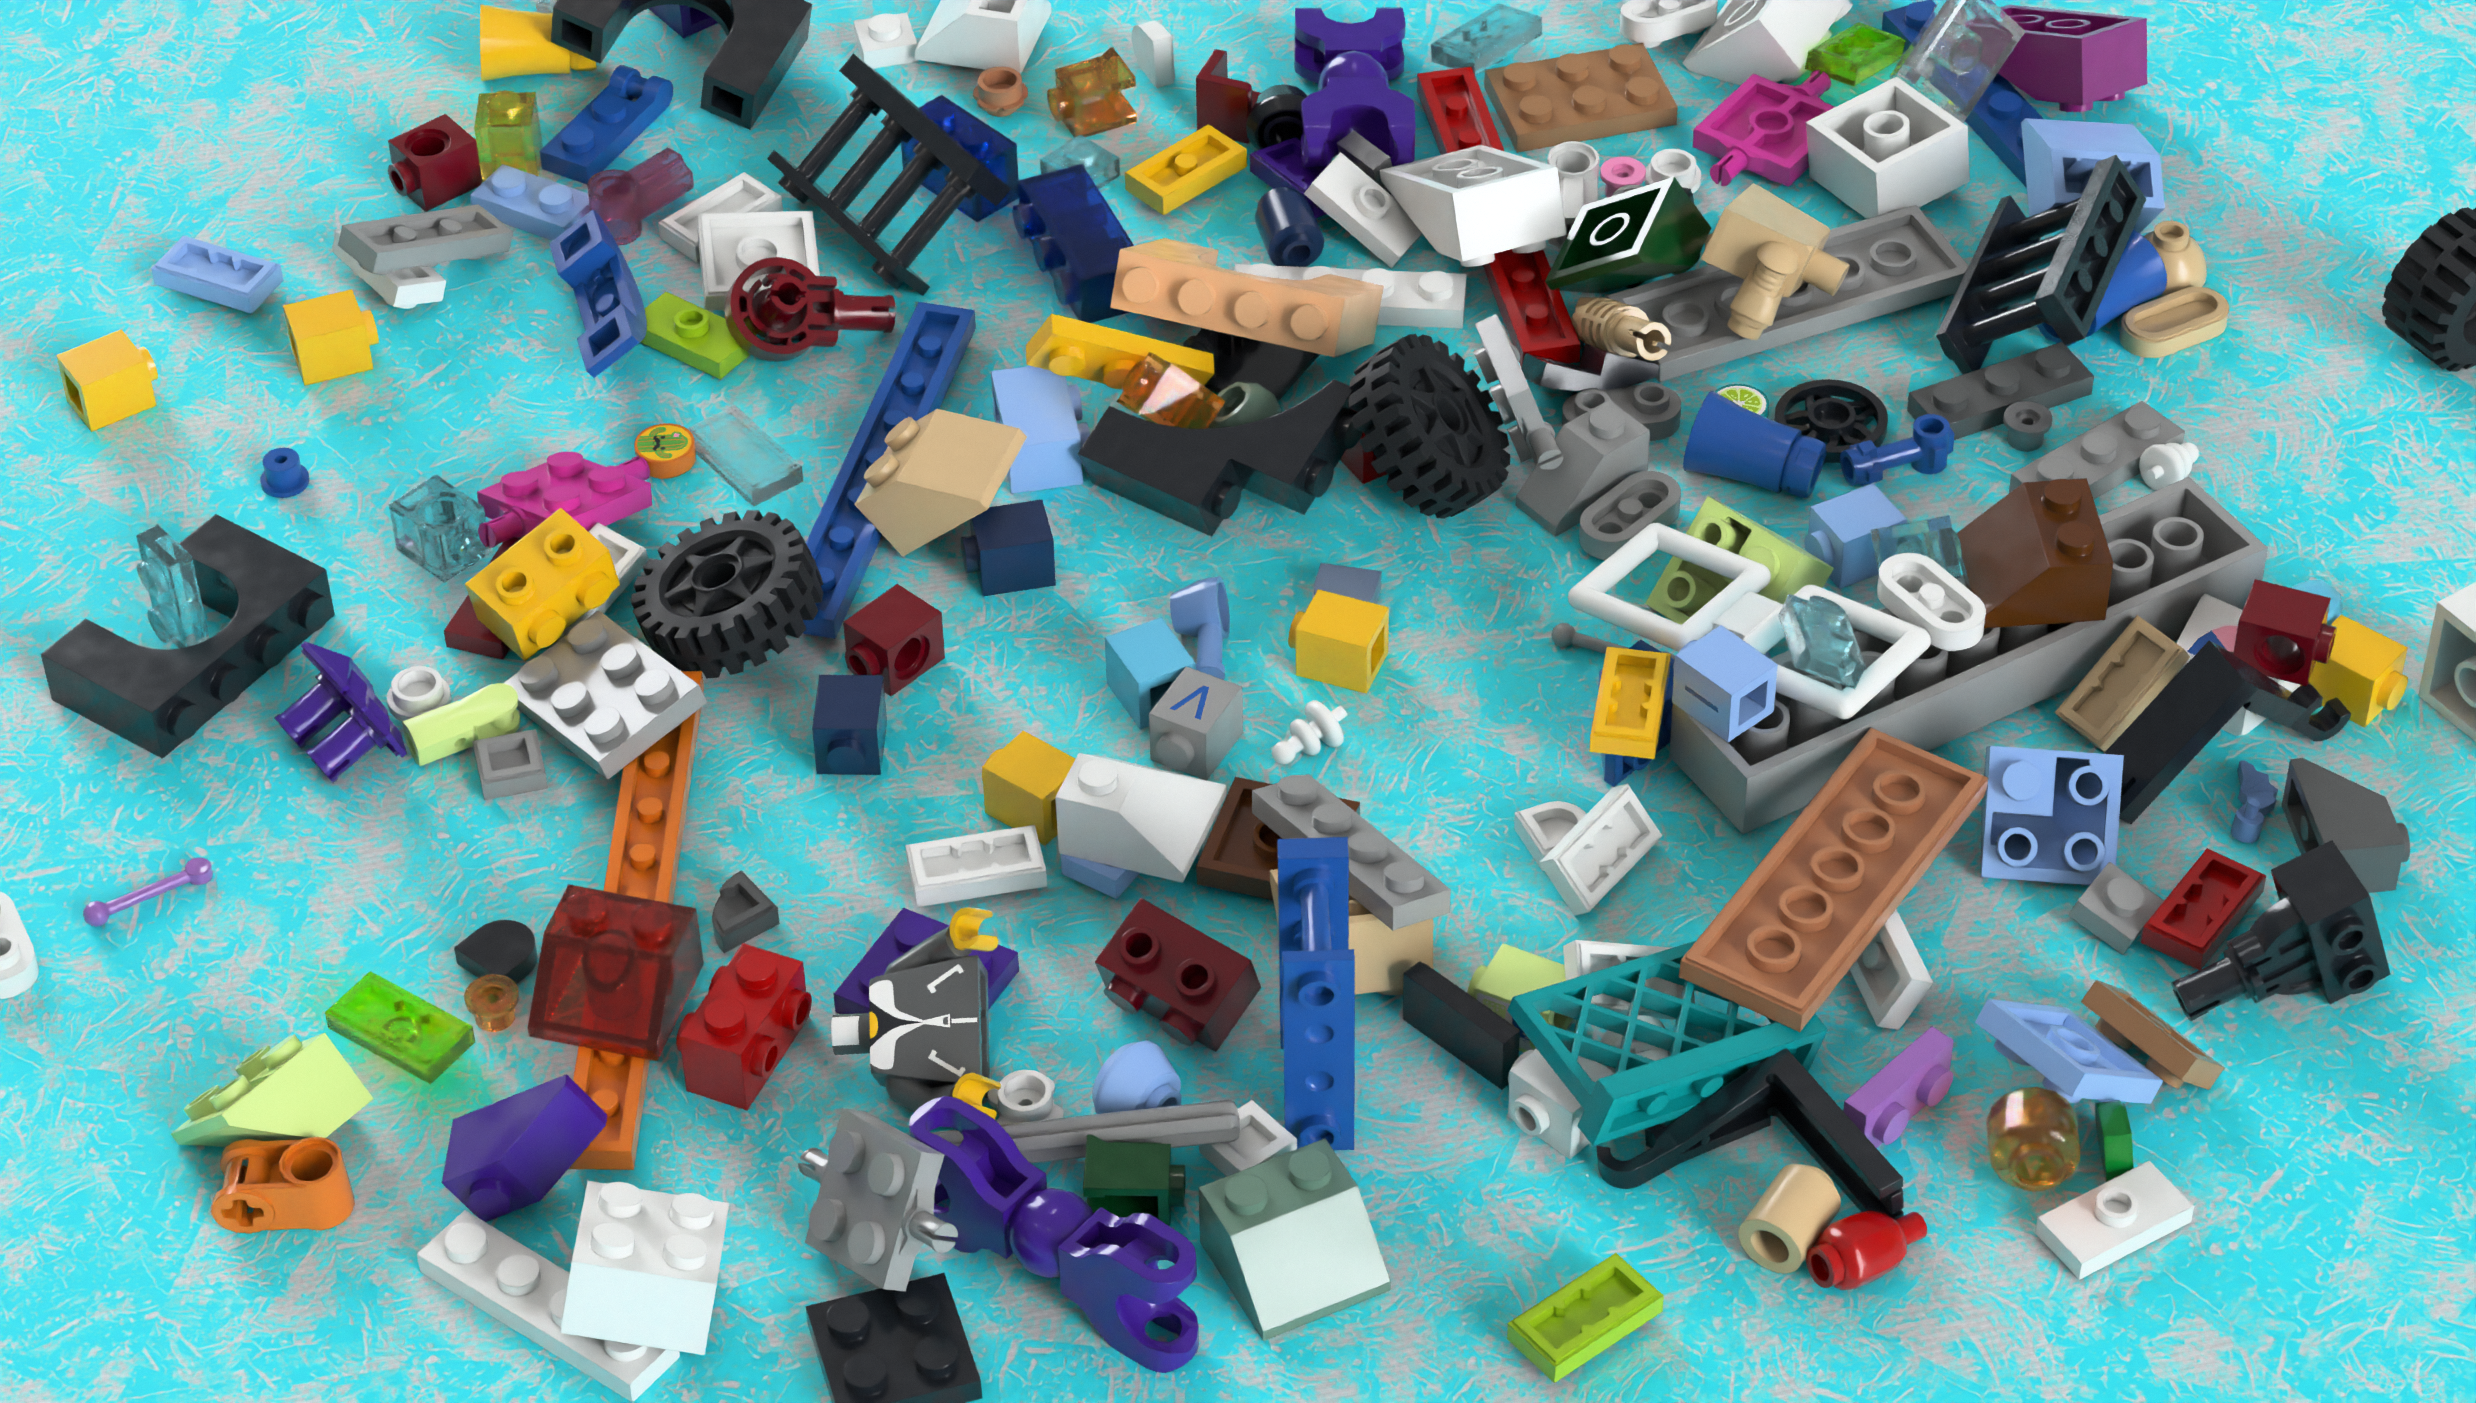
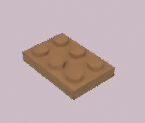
(1580, 97)

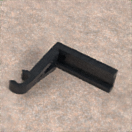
(2197, 708)
(1778, 1089)

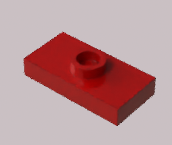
(2203, 909)

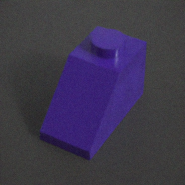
(519, 1147)

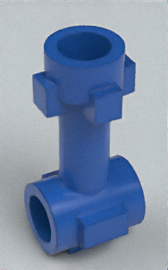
(1925, 451)

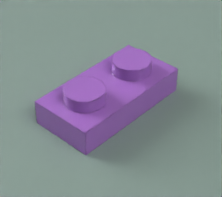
(1903, 1088)

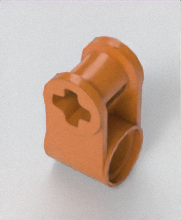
(285, 1183)

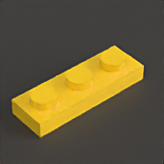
(1105, 353)

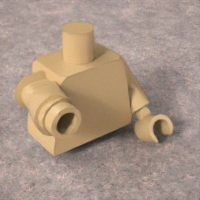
(1773, 252)

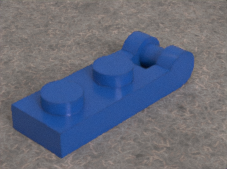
(607, 125)

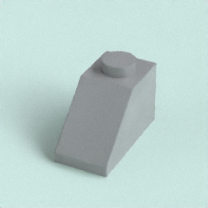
(1597, 455)

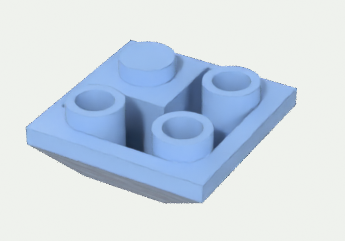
(2049, 814)

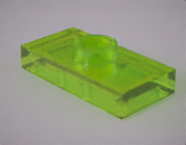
(1855, 54)
(400, 1027)

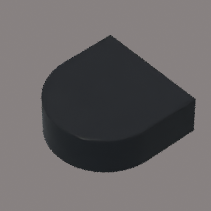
(499, 949)

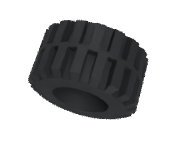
(2435, 292)

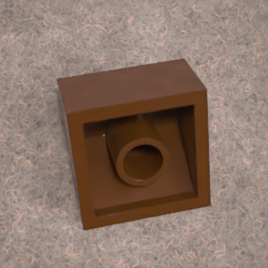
(2039, 556)

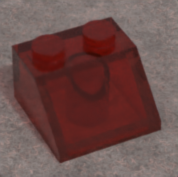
(614, 972)

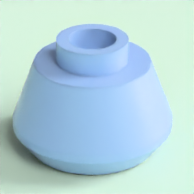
(1136, 1079)

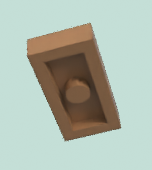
(2170, 1053)

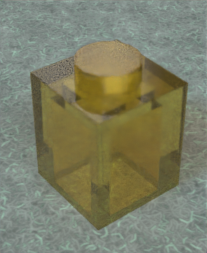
(508, 132)

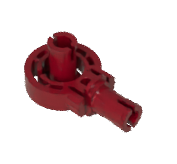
(797, 308)

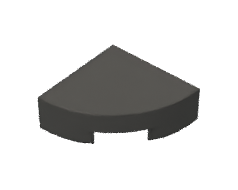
(741, 912)

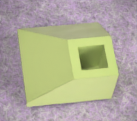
(1688, 587)
(279, 1095)

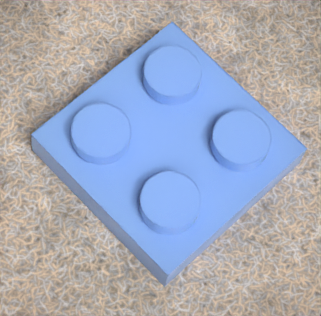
(2067, 1052)

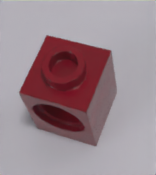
(434, 163)
(2284, 632)
(894, 638)

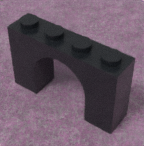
(744, 72)
(169, 694)

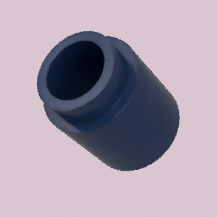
(1288, 228)

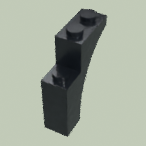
(1201, 472)

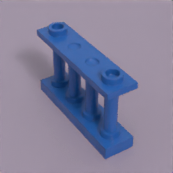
(1316, 990)

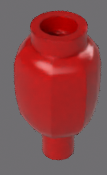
(1862, 1248)

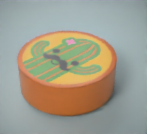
(667, 450)

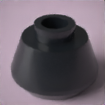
(1276, 116)

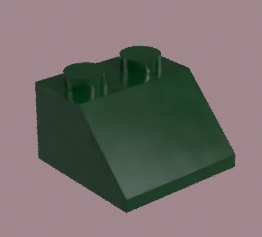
(1630, 240)

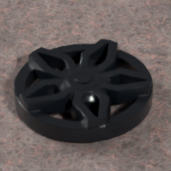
(1832, 418)

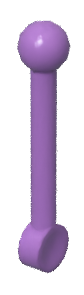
(197, 872)

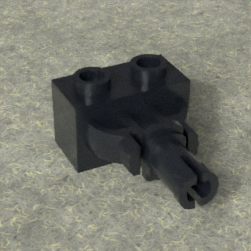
(2310, 939)

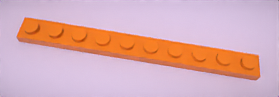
(644, 866)

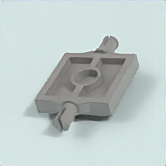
(1513, 396)
(875, 1200)

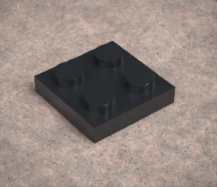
(895, 1346)

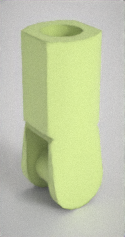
(457, 724)

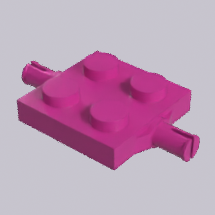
(1763, 129)
(567, 482)

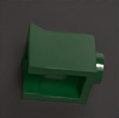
(1133, 1178)

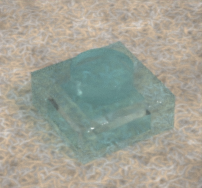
(1097, 161)

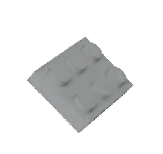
(604, 694)

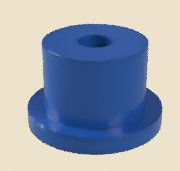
(283, 473)

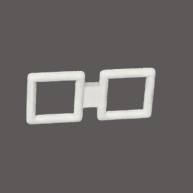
(1746, 616)

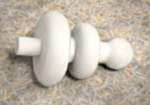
(2167, 463)
(1305, 736)

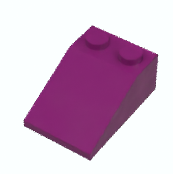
(2076, 56)

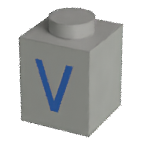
(1196, 723)

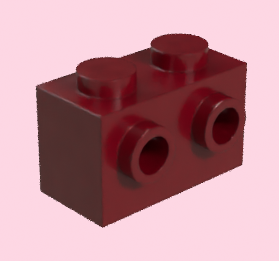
(1177, 976)

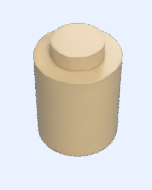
(1789, 1217)

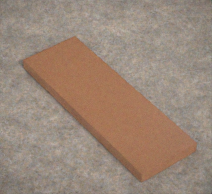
(1833, 879)

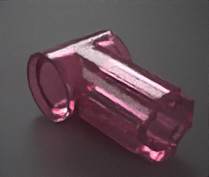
(632, 195)

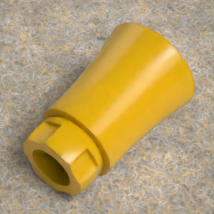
(522, 45)

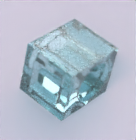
(438, 528)

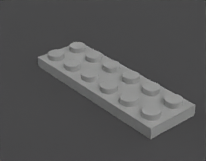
(1893, 266)

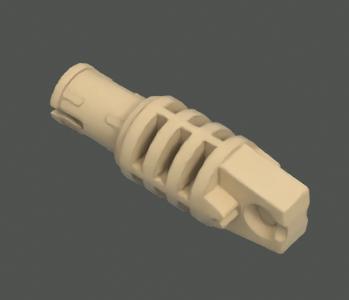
(1619, 328)

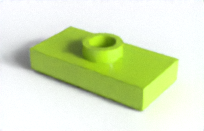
(692, 335)
(1585, 1317)

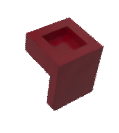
(1222, 100)

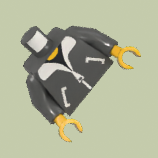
(929, 1019)

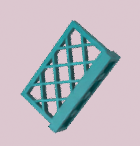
(1644, 1089)

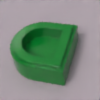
(2114, 1138)

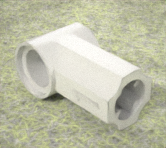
(1578, 180)

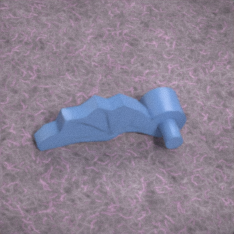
(2258, 801)

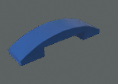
(604, 291)

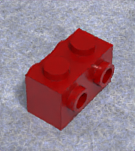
(743, 1026)

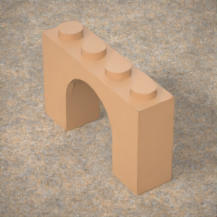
(1186, 287)

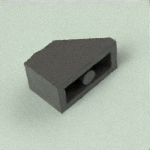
(2358, 821)

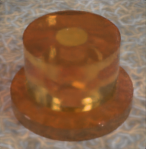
(492, 1001)

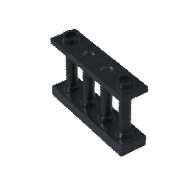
(932, 152)
(2066, 290)

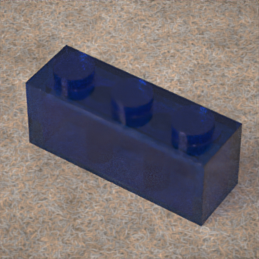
(1072, 238)

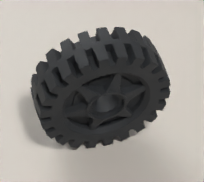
(1429, 426)
(728, 593)

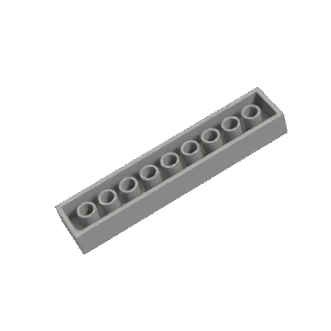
(2164, 559)

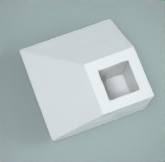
(983, 33)

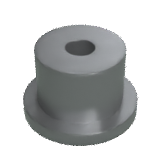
(2027, 425)

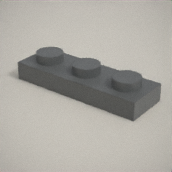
(1982, 396)

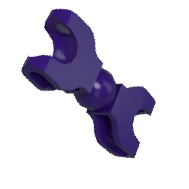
(1353, 85)
(1101, 1258)

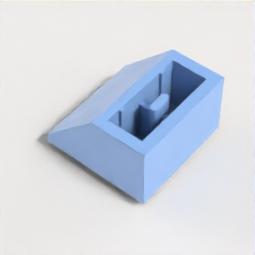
(2063, 156)

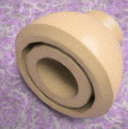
(2180, 254)

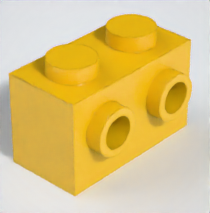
(543, 584)

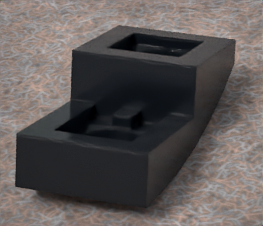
(1596, 371)

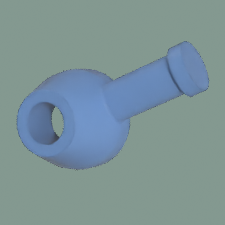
(1203, 613)

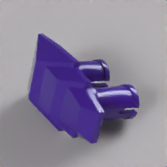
(339, 689)

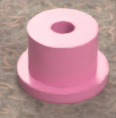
(1621, 172)

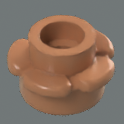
(1000, 91)

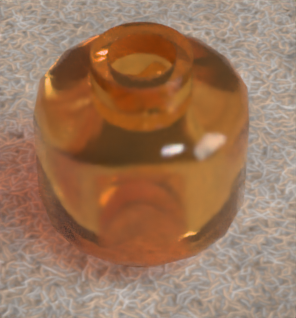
(2033, 1139)

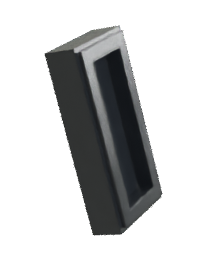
(1460, 1023)

